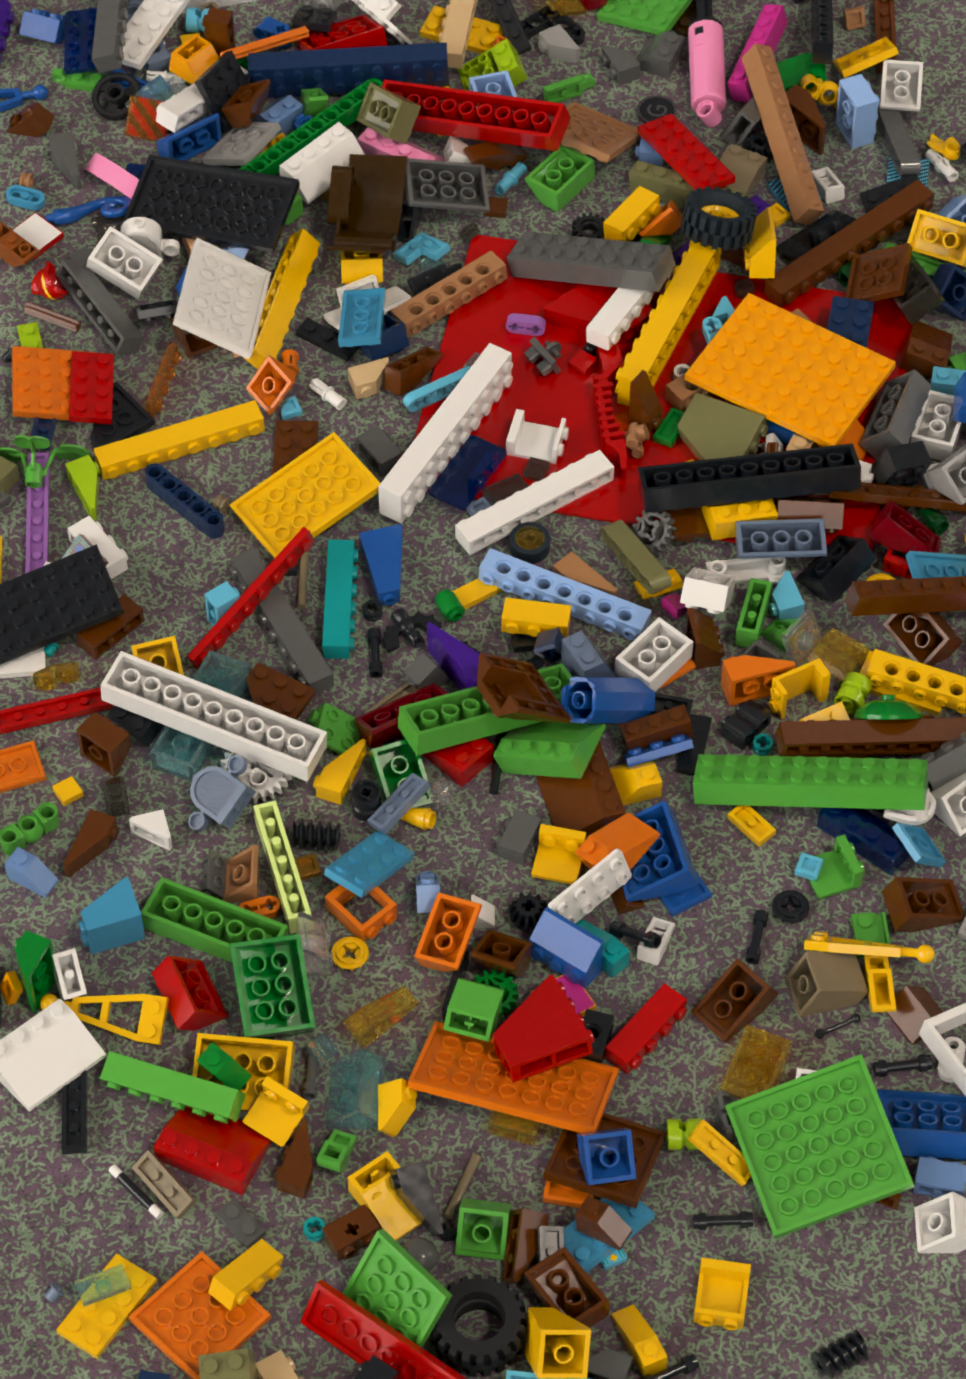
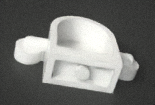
(149, 235)

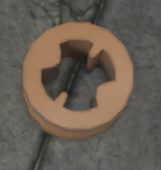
(26, 180)

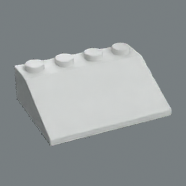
(46, 1054)

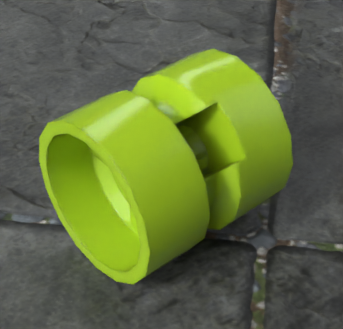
(853, 691)
(679, 1132)

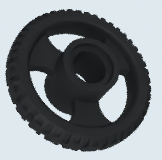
(112, 90)

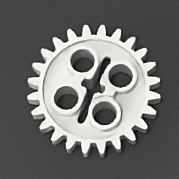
(271, 779)

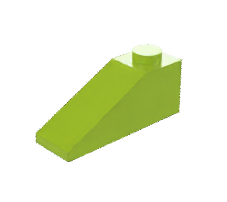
(85, 481)

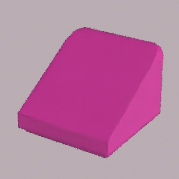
(672, 605)

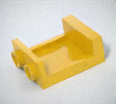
(722, 1293)

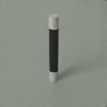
(136, 1191)

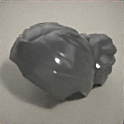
(423, 1252)

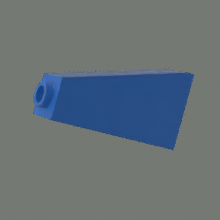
(383, 560)

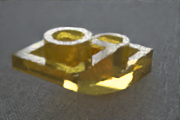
(50, 676)

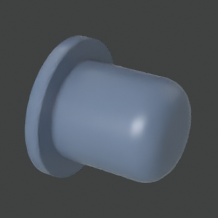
(54, 1292)

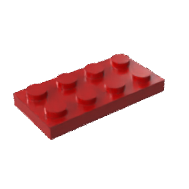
(91, 387)

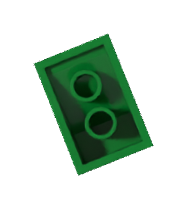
(796, 67)
(394, 764)

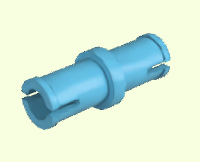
(510, 178)

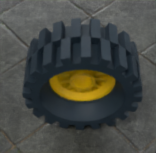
(718, 218)

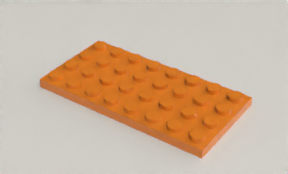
(471, 1072)

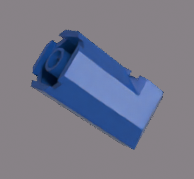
(607, 699)

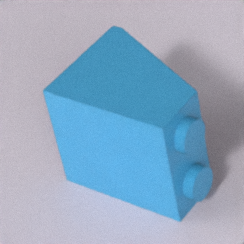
(112, 919)

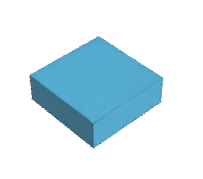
(809, 866)

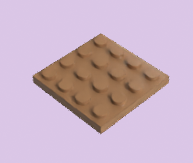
(597, 133)

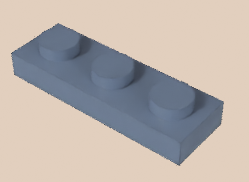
(398, 803)

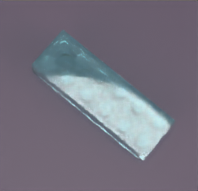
(182, 753)

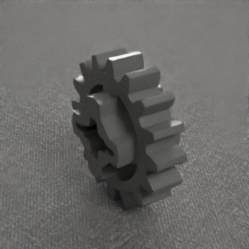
(655, 531)

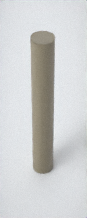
(302, 583)
(462, 1186)

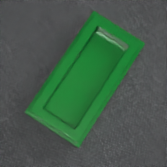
(668, 431)

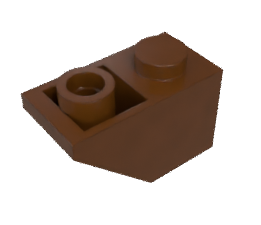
(31, 121)

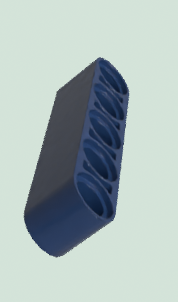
(184, 500)

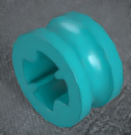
(763, 751)
(312, 1222)

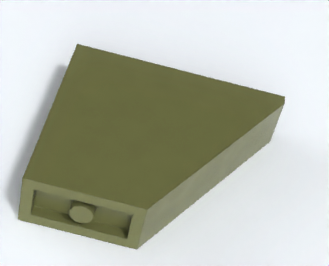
(720, 429)

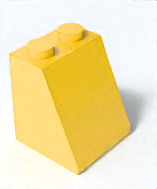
(556, 1344)

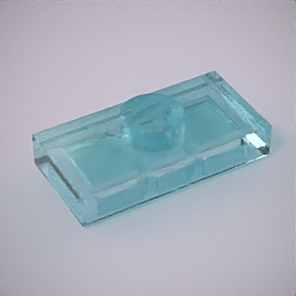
(103, 1285)

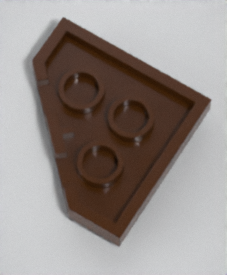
(278, 691)

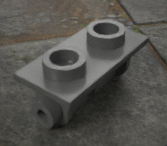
(214, 871)
(724, 1122)

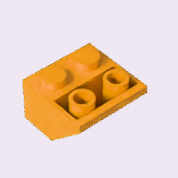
(192, 58)

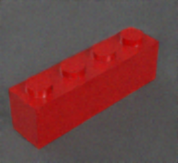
(646, 1028)

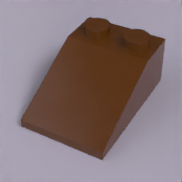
(807, 118)
(926, 349)
(922, 903)
(734, 1001)
(568, 1288)

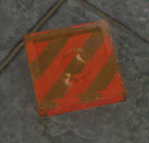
(142, 119)

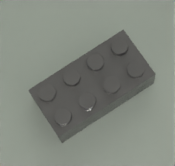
(895, 413)

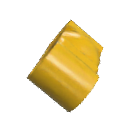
(820, 88)

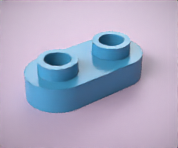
(27, 197)

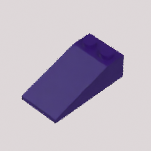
(453, 657)

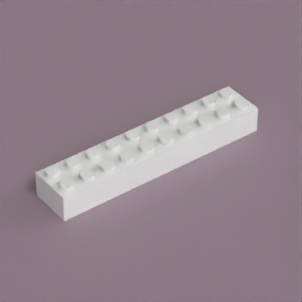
(445, 433)
(214, 716)

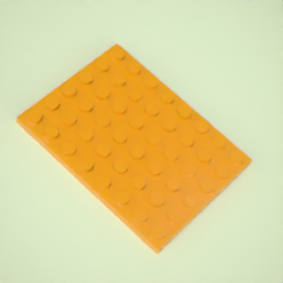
(790, 371)

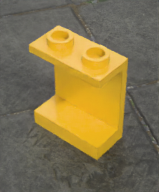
(810, 676)

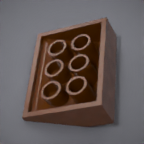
(584, 802)

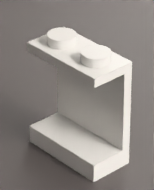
(535, 440)

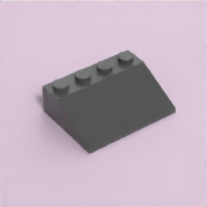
(446, 185)

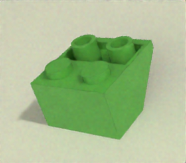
(474, 1009)

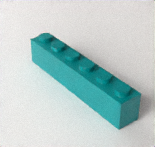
(339, 599)

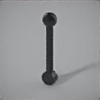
(819, 1033)

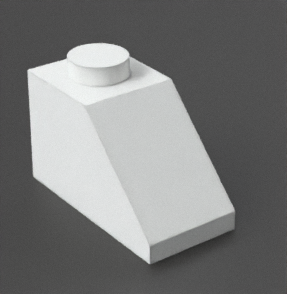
(454, 151)
(68, 974)

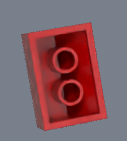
(190, 993)

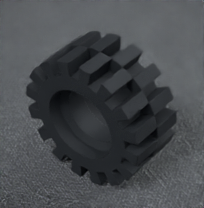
(588, 222)

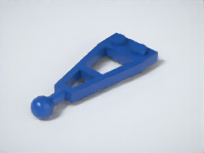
(39, 92)

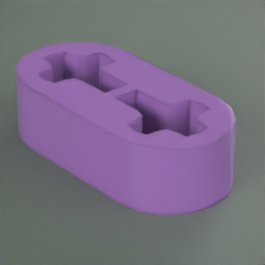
(526, 324)

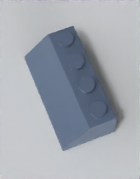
(780, 538)

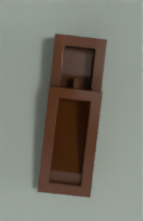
(495, 154)

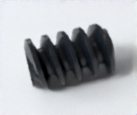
(315, 835)
(840, 1354)

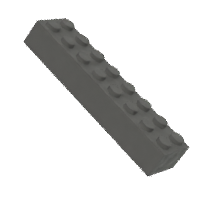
(591, 261)

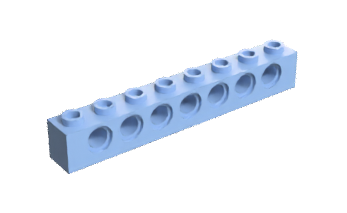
(546, 586)

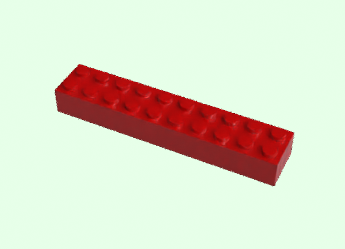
(485, 115)

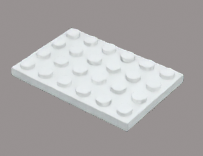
(222, 298)

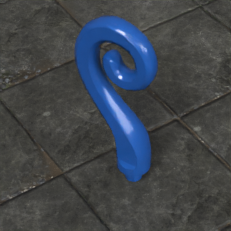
(107, 205)

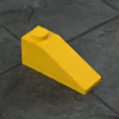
(340, 773)
(640, 1340)

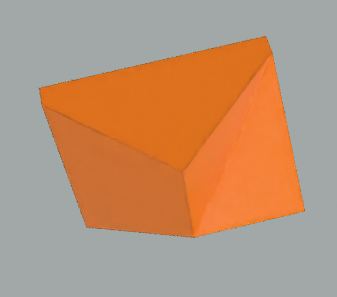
(665, 222)
(271, 384)

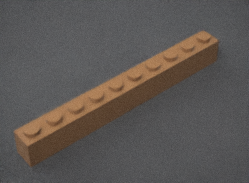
(782, 134)

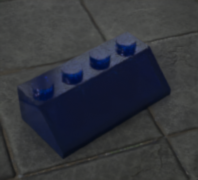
(869, 835)

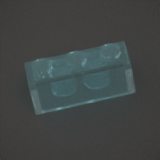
(355, 1091)

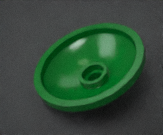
(888, 709)

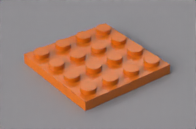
(41, 382)
(191, 1322)

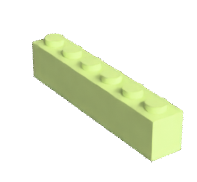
(281, 862)

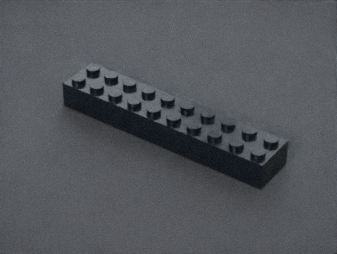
(749, 478)

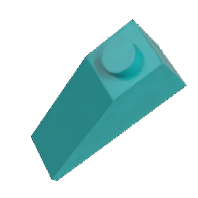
(615, 954)

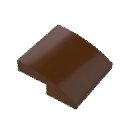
(689, 524)

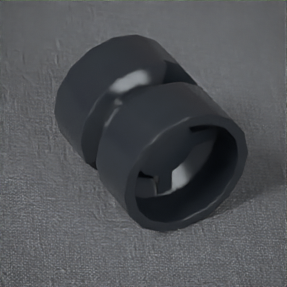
(365, 799)

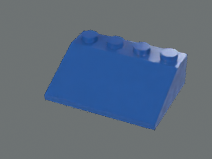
(666, 864)
(927, 1123)

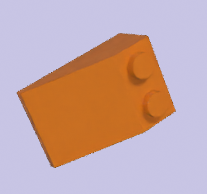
(750, 677)
(625, 833)

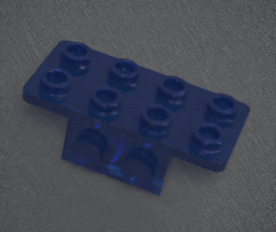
(79, 40)
(467, 472)

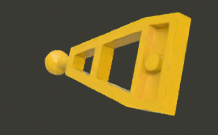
(822, 942)
(151, 1017)

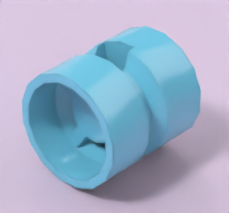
(194, 19)

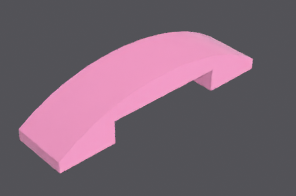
(112, 174)

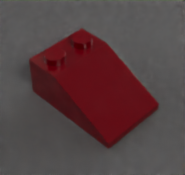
(902, 532)

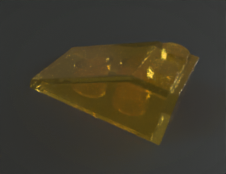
(756, 1063)

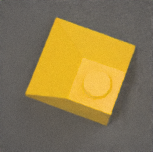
(637, 782)

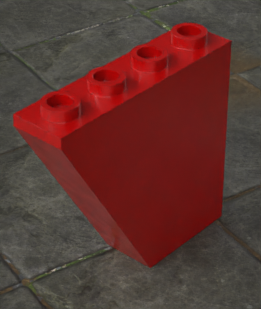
(581, 304)
(542, 1033)

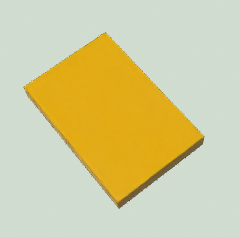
(865, 57)

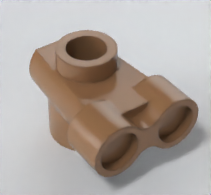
(635, 436)

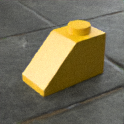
(395, 1106)

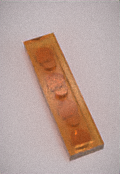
(165, 374)

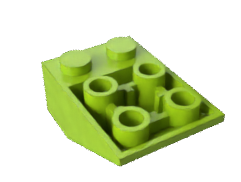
(496, 59)

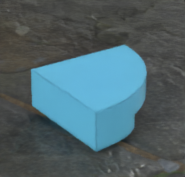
(291, 408)

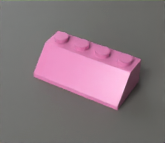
(377, 144)

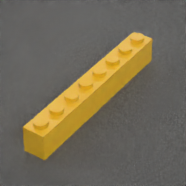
(284, 295)
(179, 439)

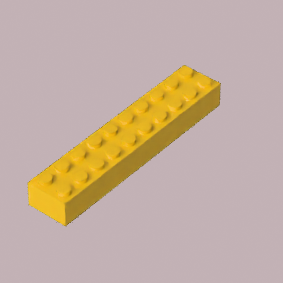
(670, 317)

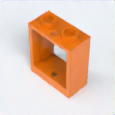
(339, 896)

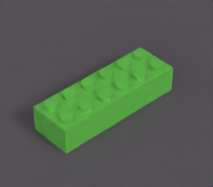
(204, 920)

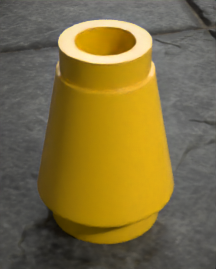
(420, 817)

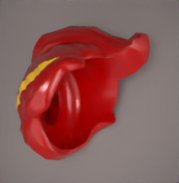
(47, 284)

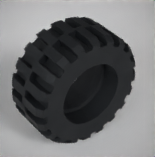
(484, 1354)

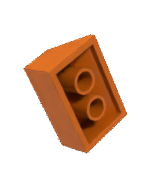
(447, 933)

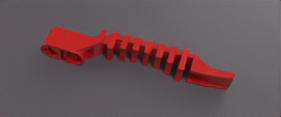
(611, 439)

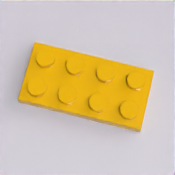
(481, 35)
(97, 1324)

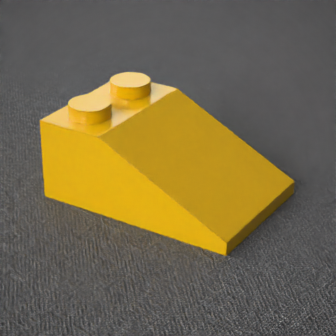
(939, 237)
(360, 265)
(160, 652)

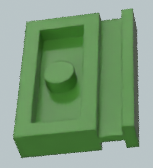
(870, 928)

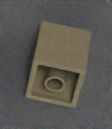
(825, 982)

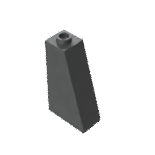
(743, 124)

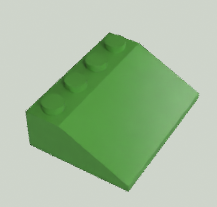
(549, 749)

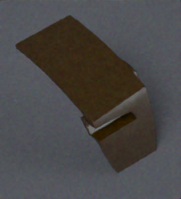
(367, 203)

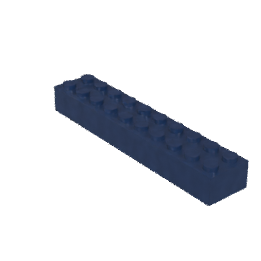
(347, 68)

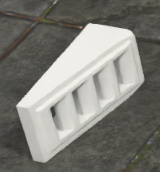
(829, 186)
(654, 955)

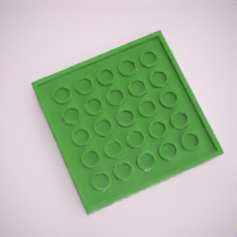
(819, 1146)

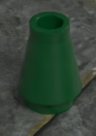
(934, 521)

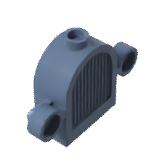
(219, 794)

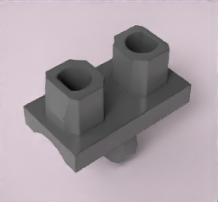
(548, 363)

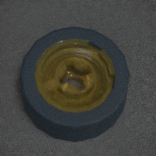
(529, 552)

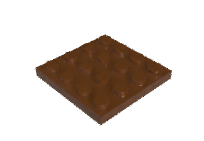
(566, 1168)

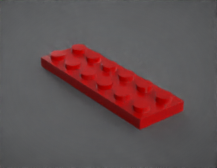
(685, 153)

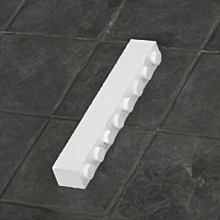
(534, 502)

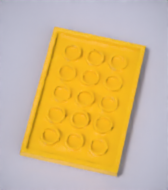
(308, 493)

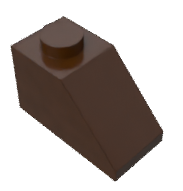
(602, 1223)

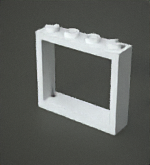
(930, 1034)

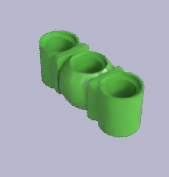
(37, 822)

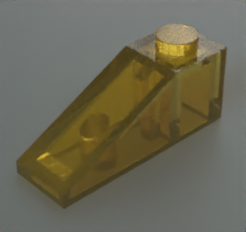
(380, 1015)

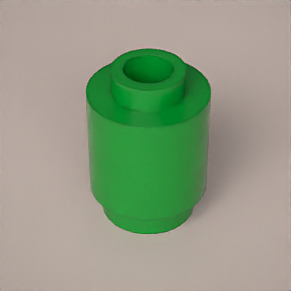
(449, 605)

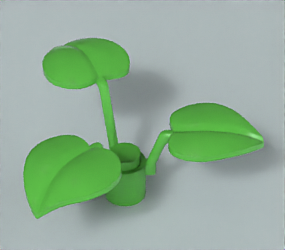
(34, 472)

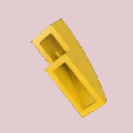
(879, 983)

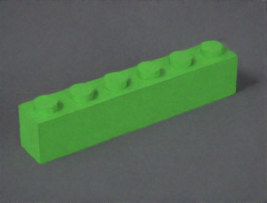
(173, 1087)

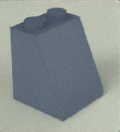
(583, 657)

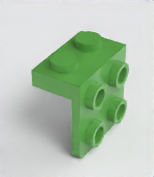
(339, 725)
(839, 871)

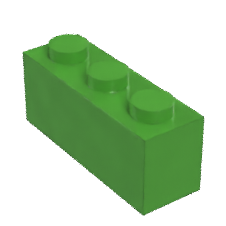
(753, 612)

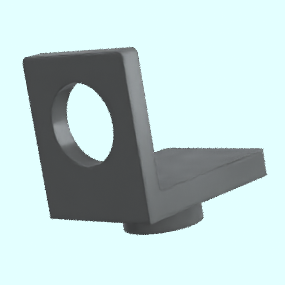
(760, 650)

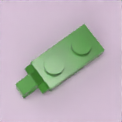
(80, 81)
(568, 88)

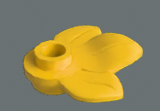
(950, 148)

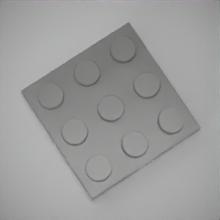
(242, 144)

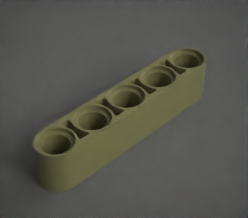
(635, 557)

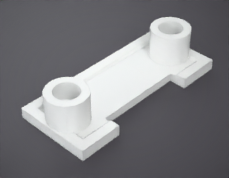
(755, 568)

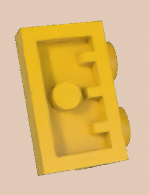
(556, 854)
(276, 1112)

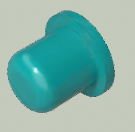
(51, 648)

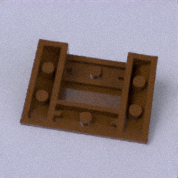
(517, 690)

